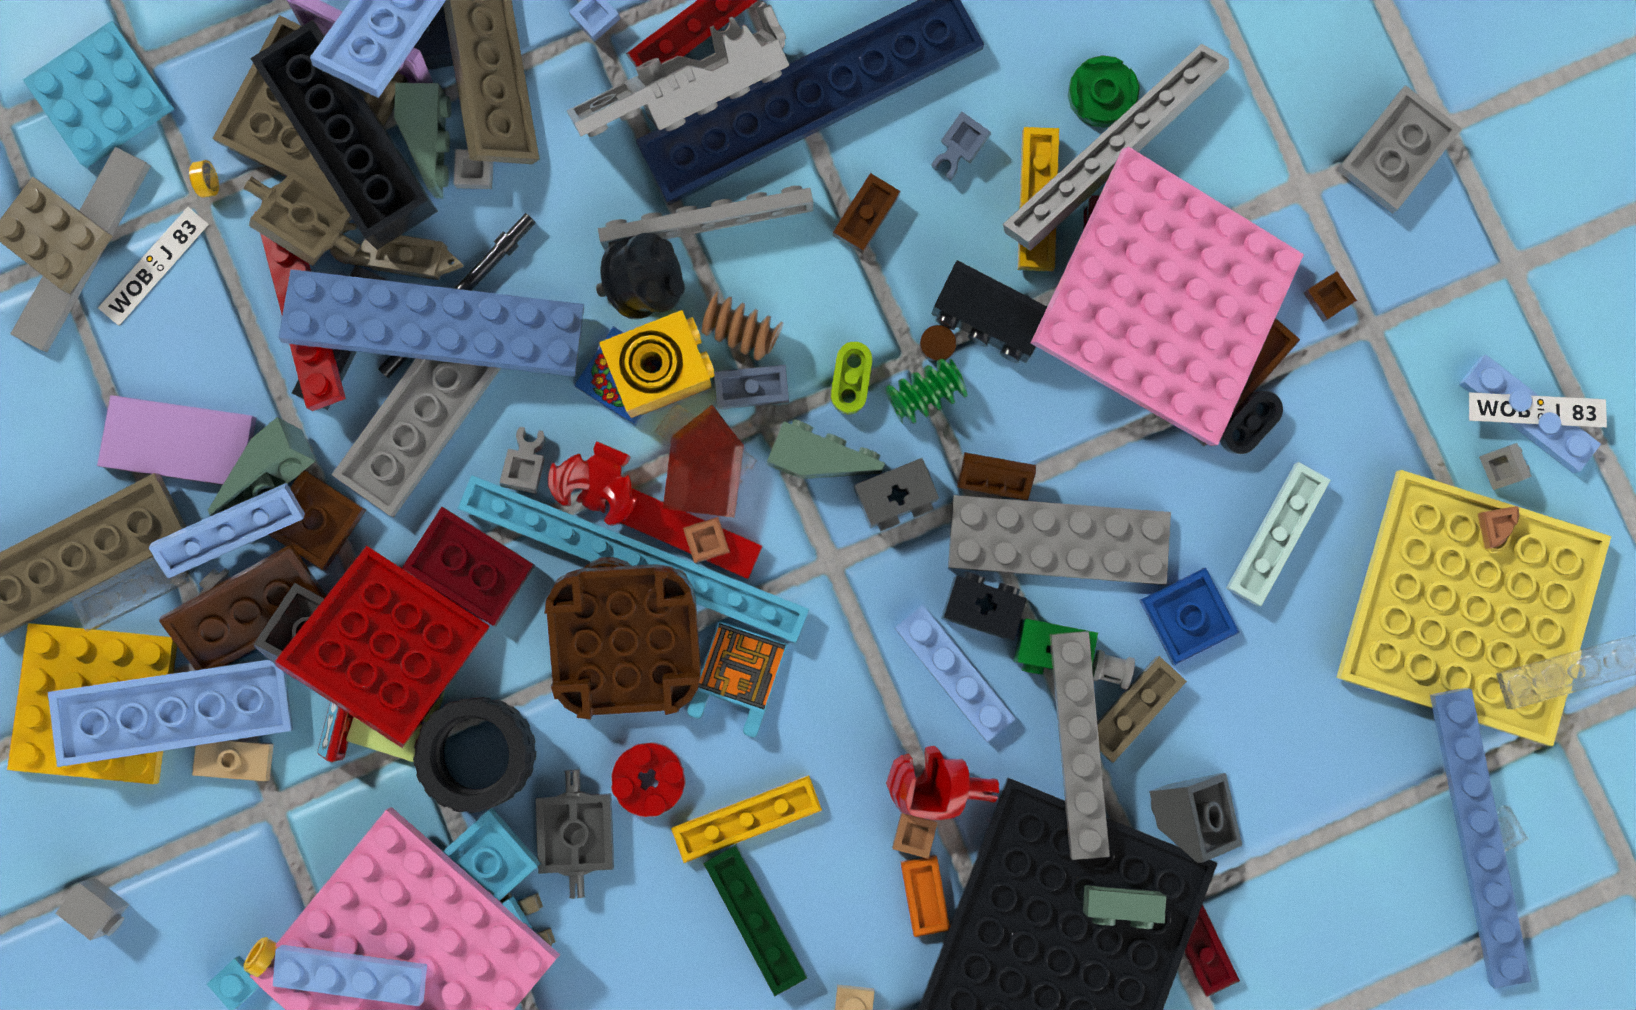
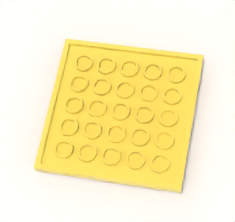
(1455, 614)

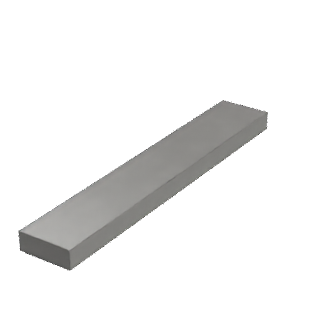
(106, 207)

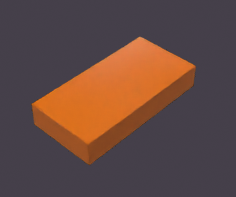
(925, 896)

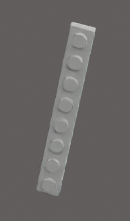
(1132, 129)

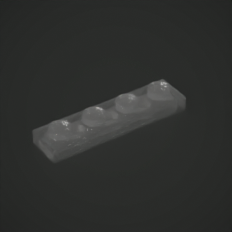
(1568, 673)

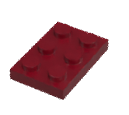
(468, 566)

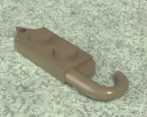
(402, 256)

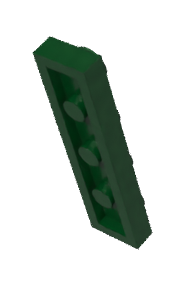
(755, 920)

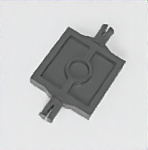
(574, 833)

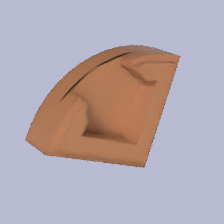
(1497, 525)

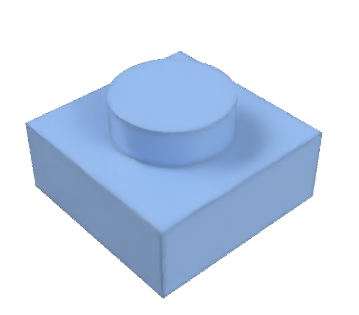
(594, 17)

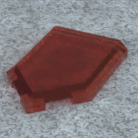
(704, 467)

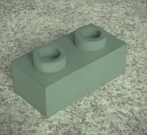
(1138, 906)

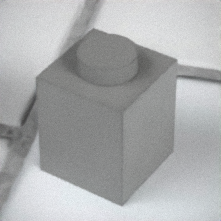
(93, 909)

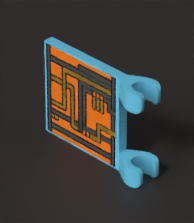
(739, 670)

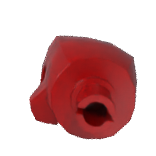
(940, 789)

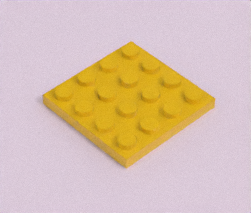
(77, 658)

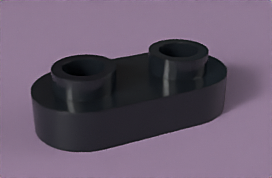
(1250, 424)

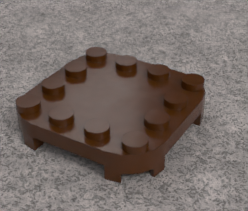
(623, 640)

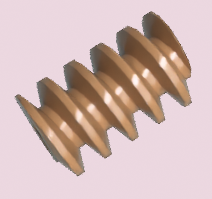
(740, 327)

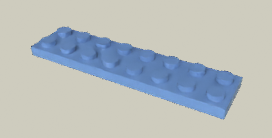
(431, 323)

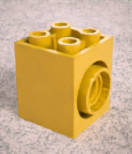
(667, 340)

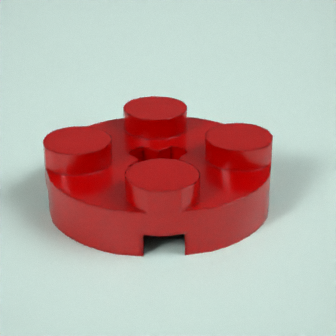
(627, 784)

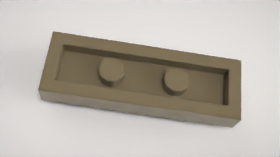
(1137, 707)

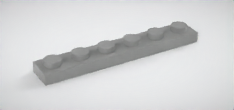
(720, 215)
(1079, 745)

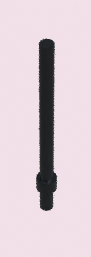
(504, 244)

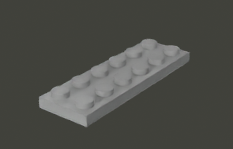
(411, 430)
(1059, 540)

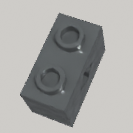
(912, 479)

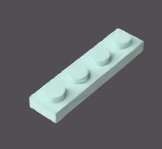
(1278, 534)

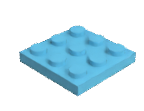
(98, 94)

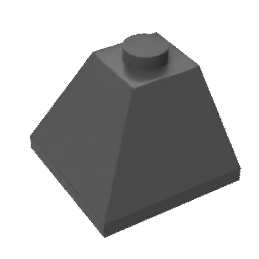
(287, 621)
(1198, 816)

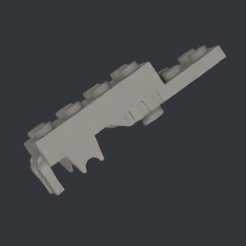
(688, 85)

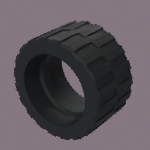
(431, 763)

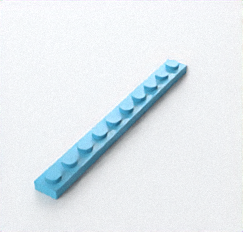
(593, 541)

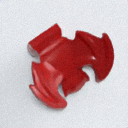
(598, 479)

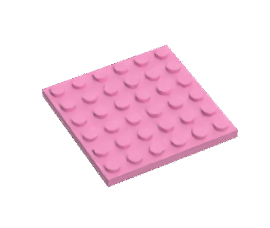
(1168, 297)
(416, 905)

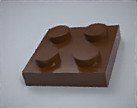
(326, 521)

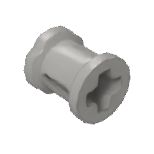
(1113, 669)

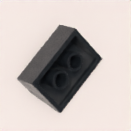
(989, 312)

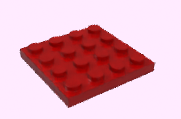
(382, 646)

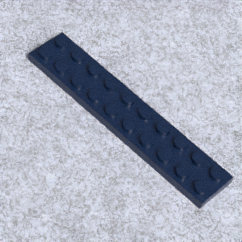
(810, 95)

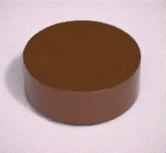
(937, 343)

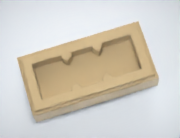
(234, 760)

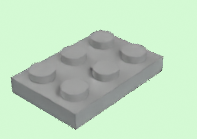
(1399, 149)

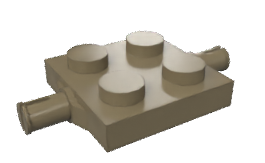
(301, 218)

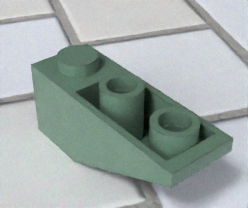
(421, 118)
(812, 456)
(268, 461)

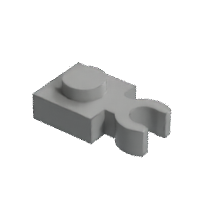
(523, 467)

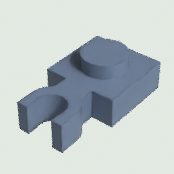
(963, 141)

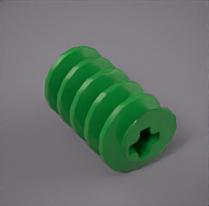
(926, 390)

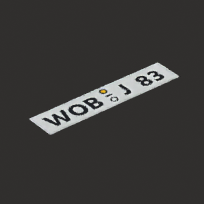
(153, 266)
(1571, 411)

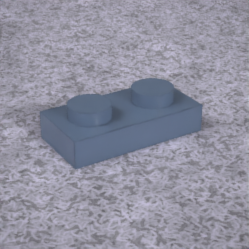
(751, 387)

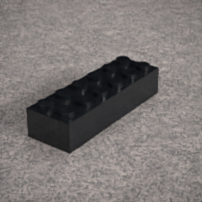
(344, 139)

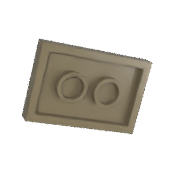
(52, 235)

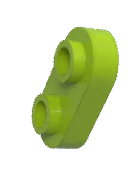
(850, 378)

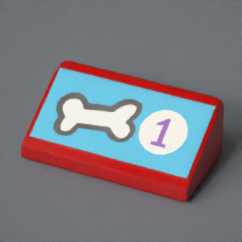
(334, 734)

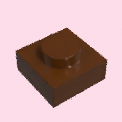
(1330, 296)

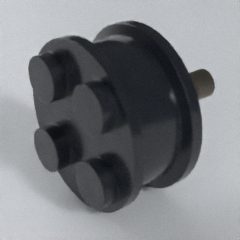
(641, 276)

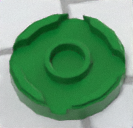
(1102, 90)

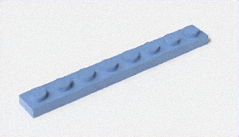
(1480, 838)

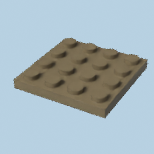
(264, 133)

